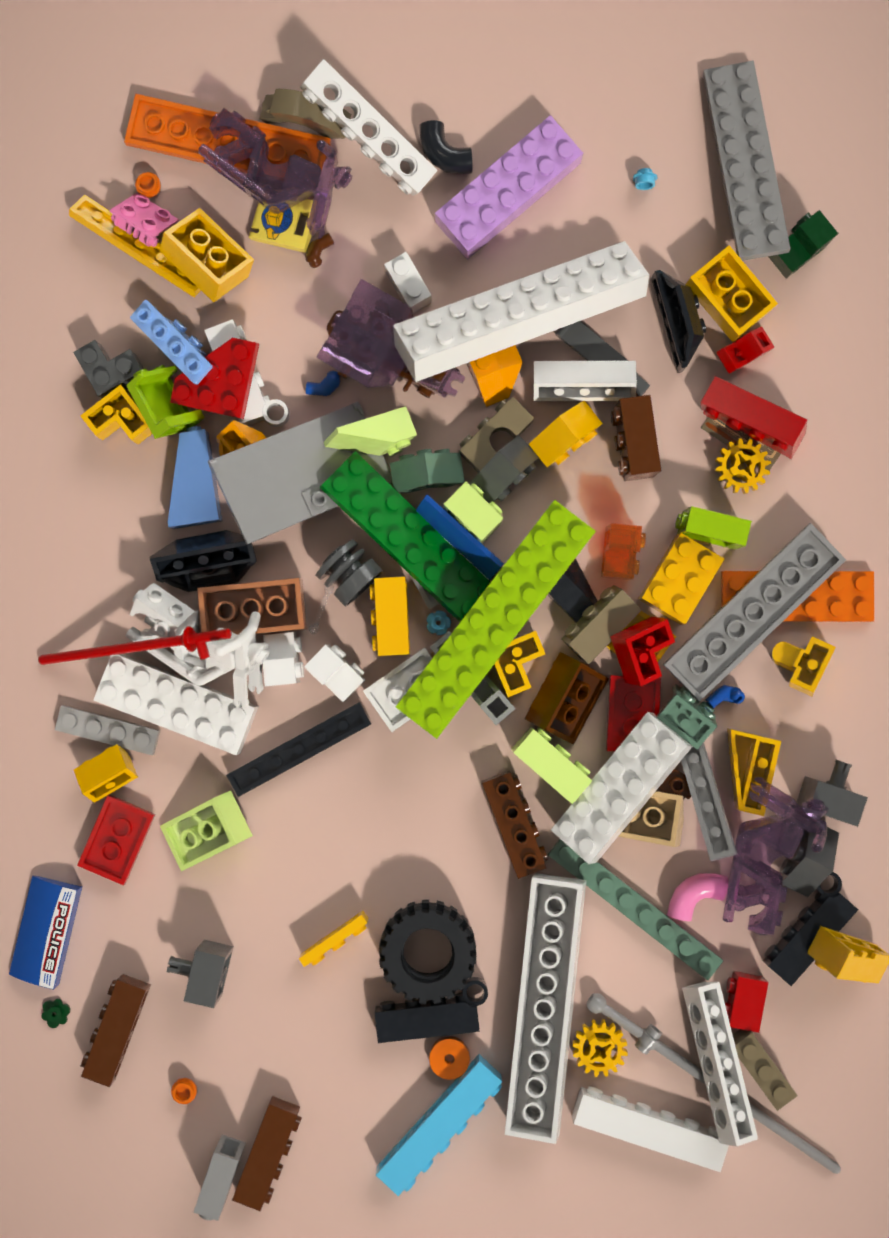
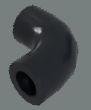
(440, 152)

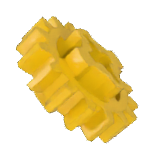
(738, 457)
(607, 1041)

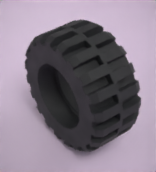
(427, 985)

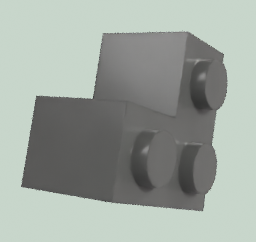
(106, 373)
(506, 467)
(809, 869)

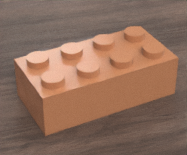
(230, 606)

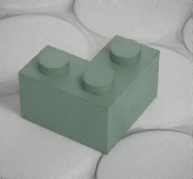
(427, 470)

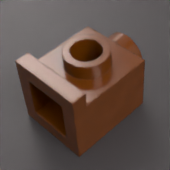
(667, 785)

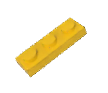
(334, 939)

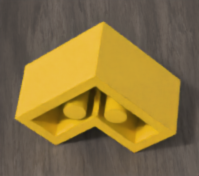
(117, 411)
(566, 433)
(510, 666)

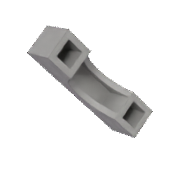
(486, 693)

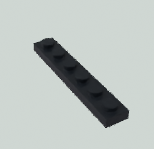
(299, 749)

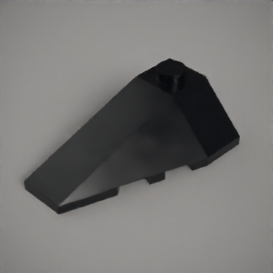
(573, 592)

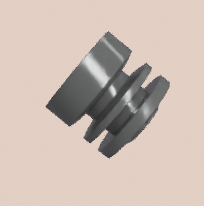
(348, 572)

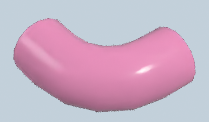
(693, 890)

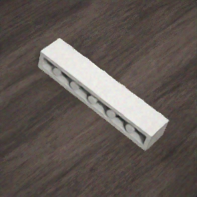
(649, 1128)

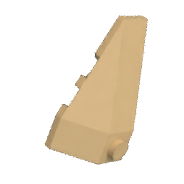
(658, 821)

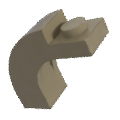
(293, 107)

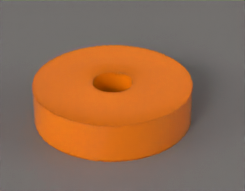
(449, 1069)

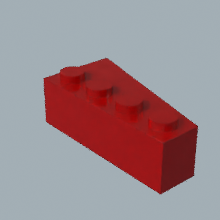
(754, 416)

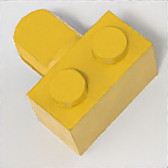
(806, 664)

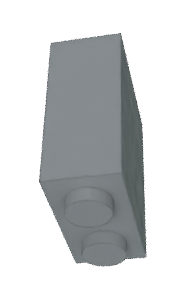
(219, 1178)

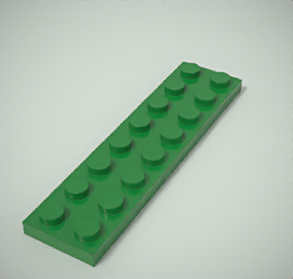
(405, 535)

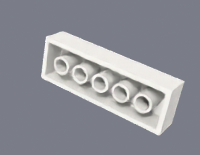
(175, 703)
(621, 788)

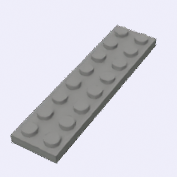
(746, 161)
(754, 612)

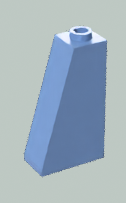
(194, 486)

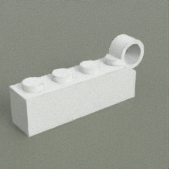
(258, 404)

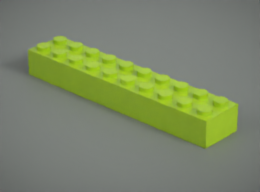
(495, 619)

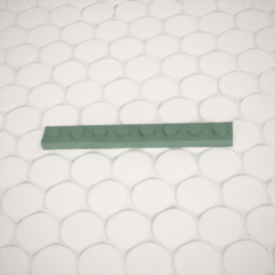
(638, 910)

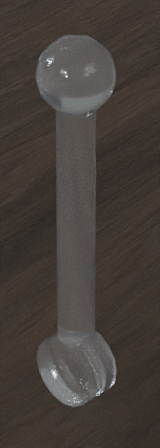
(314, 628)

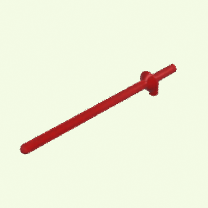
(189, 639)

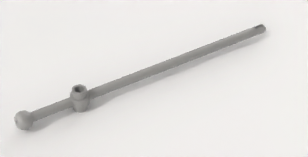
(649, 1040)

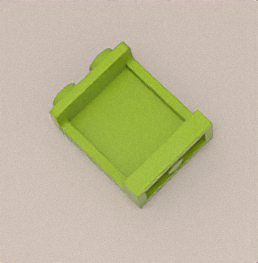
(152, 396)

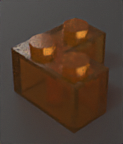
(620, 551)

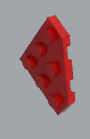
(226, 385)

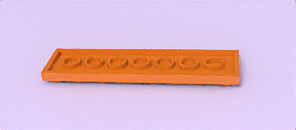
(182, 129)

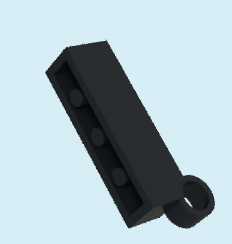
(829, 910)
(427, 1020)

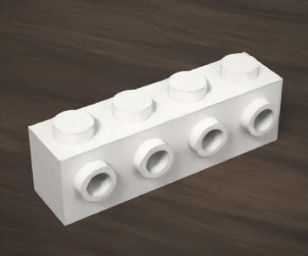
(584, 380)

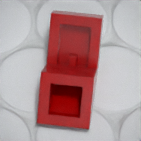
(745, 350)

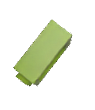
(713, 527)

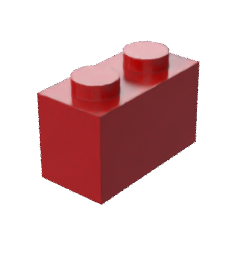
(746, 1000)

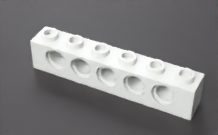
(364, 114)
(720, 1063)

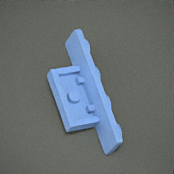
(173, 341)

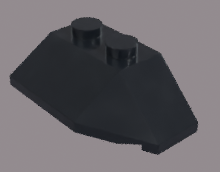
(679, 316)
(204, 561)

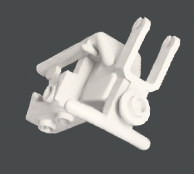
(170, 618)

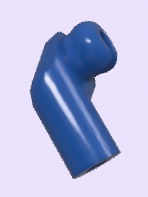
(326, 386)
(727, 694)

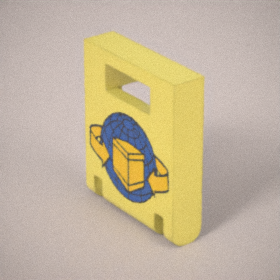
(281, 228)

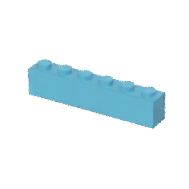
(439, 1125)

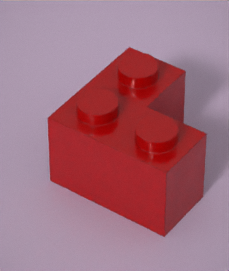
(637, 648)

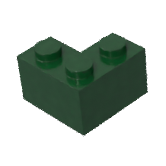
(808, 239)

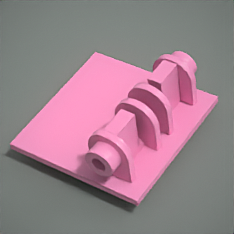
(143, 218)

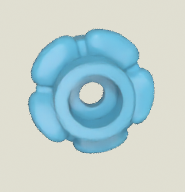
(644, 179)
(438, 629)

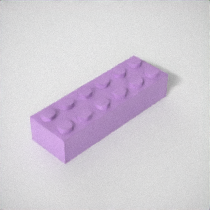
(508, 187)

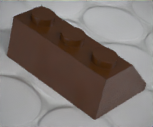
(566, 698)

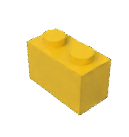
(105, 773)

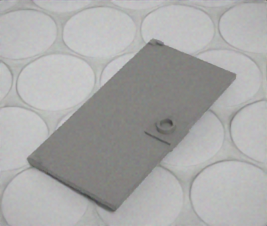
(281, 476)

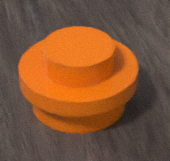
(148, 184)
(184, 1091)

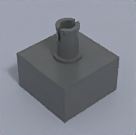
(842, 804)
(205, 973)

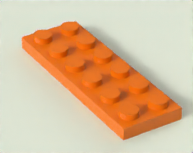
(840, 598)

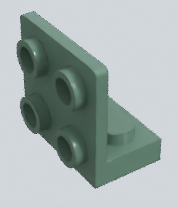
(688, 717)

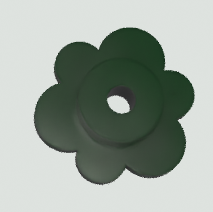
(61, 1010)

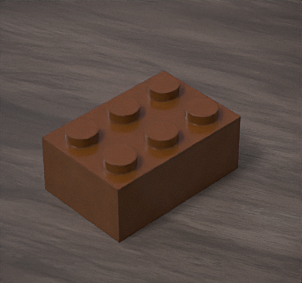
(636, 438)

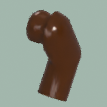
(315, 248)

